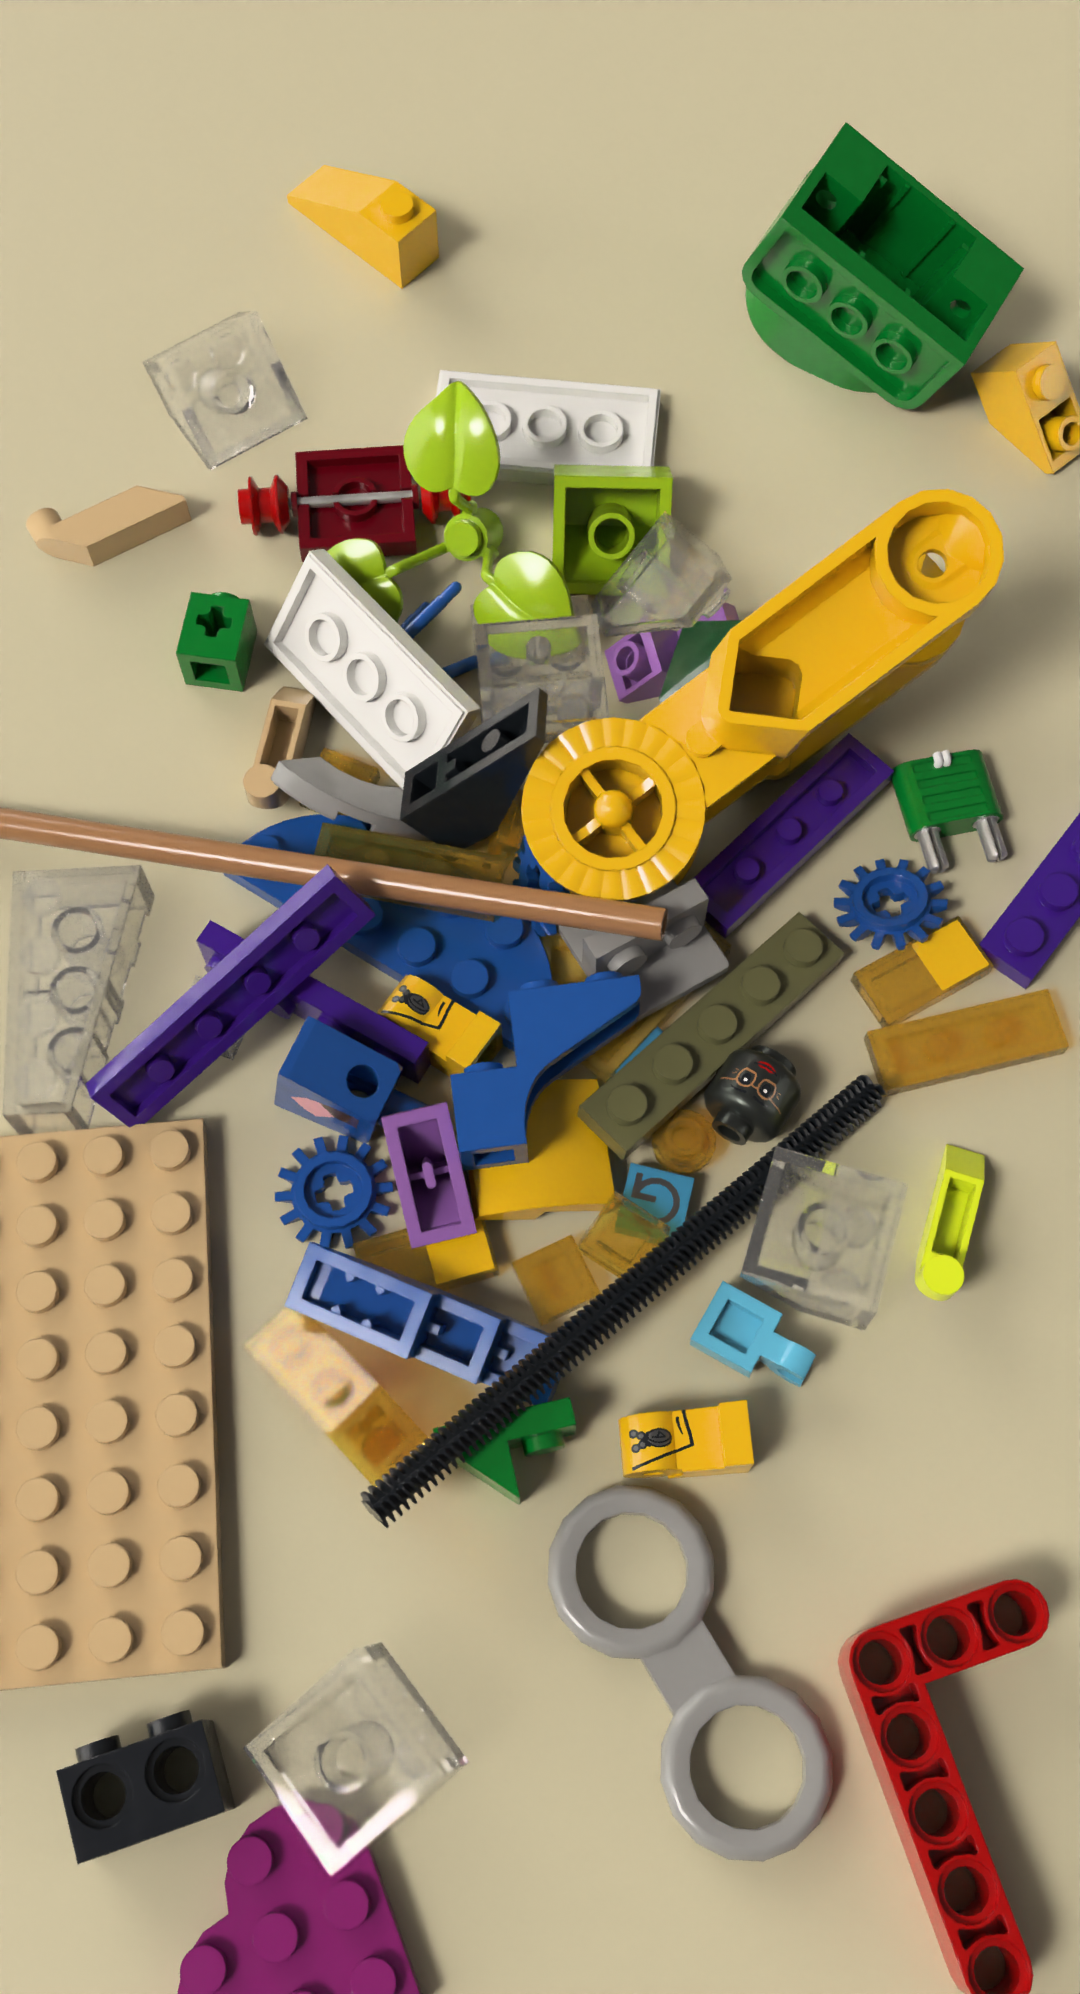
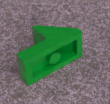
(536, 1429)

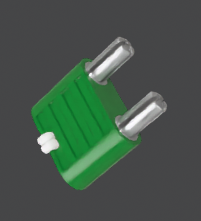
(949, 798)

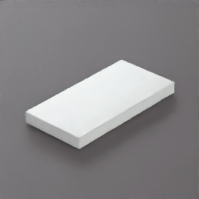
(563, 423)
(367, 669)

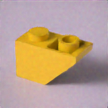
(1032, 402)

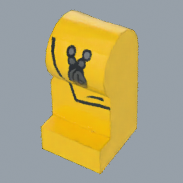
(453, 1032)
(687, 1442)

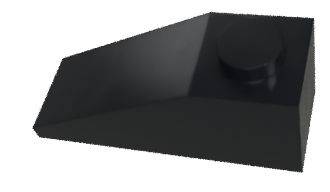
(472, 782)

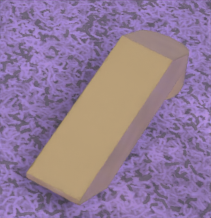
(108, 526)
(281, 739)

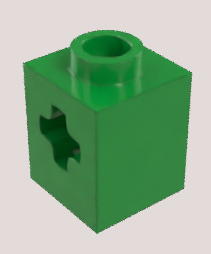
(217, 641)

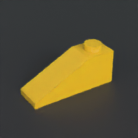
(372, 219)

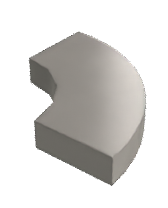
(332, 791)

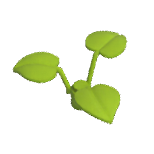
(458, 450)

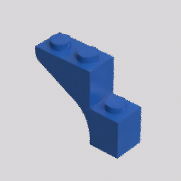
(551, 1034)

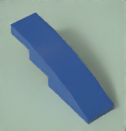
(412, 1318)

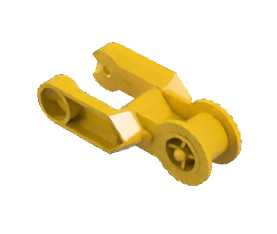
(626, 800)

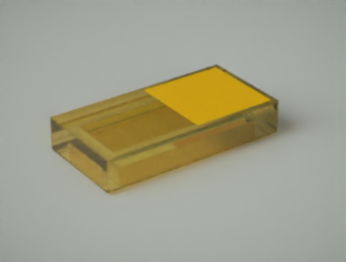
(921, 973)
(438, 1264)

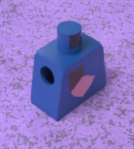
(323, 1072)

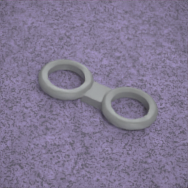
(691, 1674)

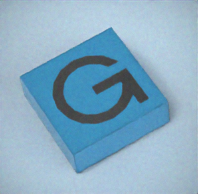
(659, 1193)

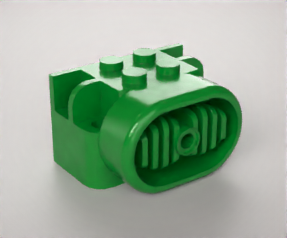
(874, 278)

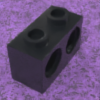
(150, 1802)

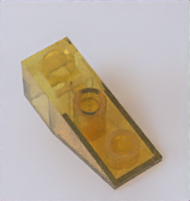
(336, 1394)

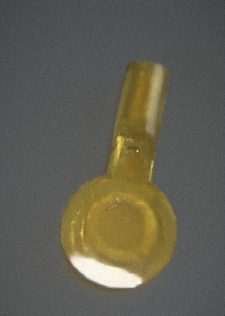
(684, 1142)

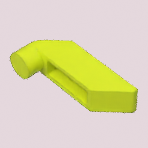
(949, 1223)

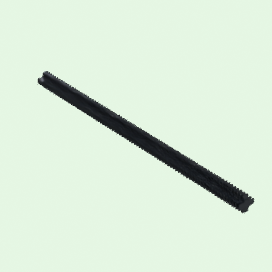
(610, 1306)

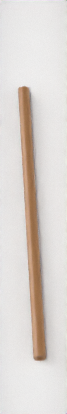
(364, 878)

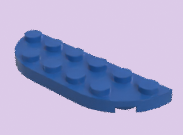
(456, 954)

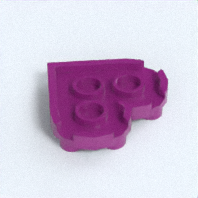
(297, 1924)

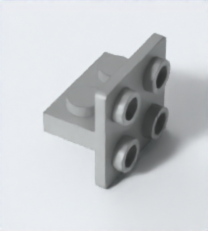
(666, 967)

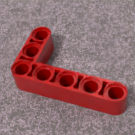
(960, 1840)

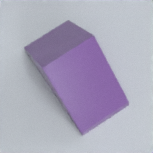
(428, 1174)

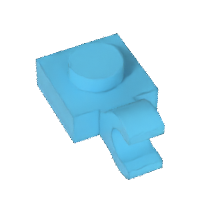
(742, 1332)

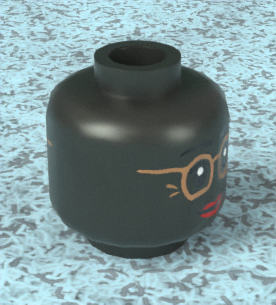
(752, 1095)

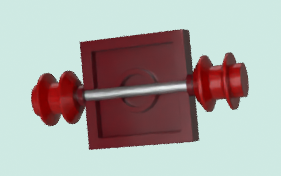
(345, 498)

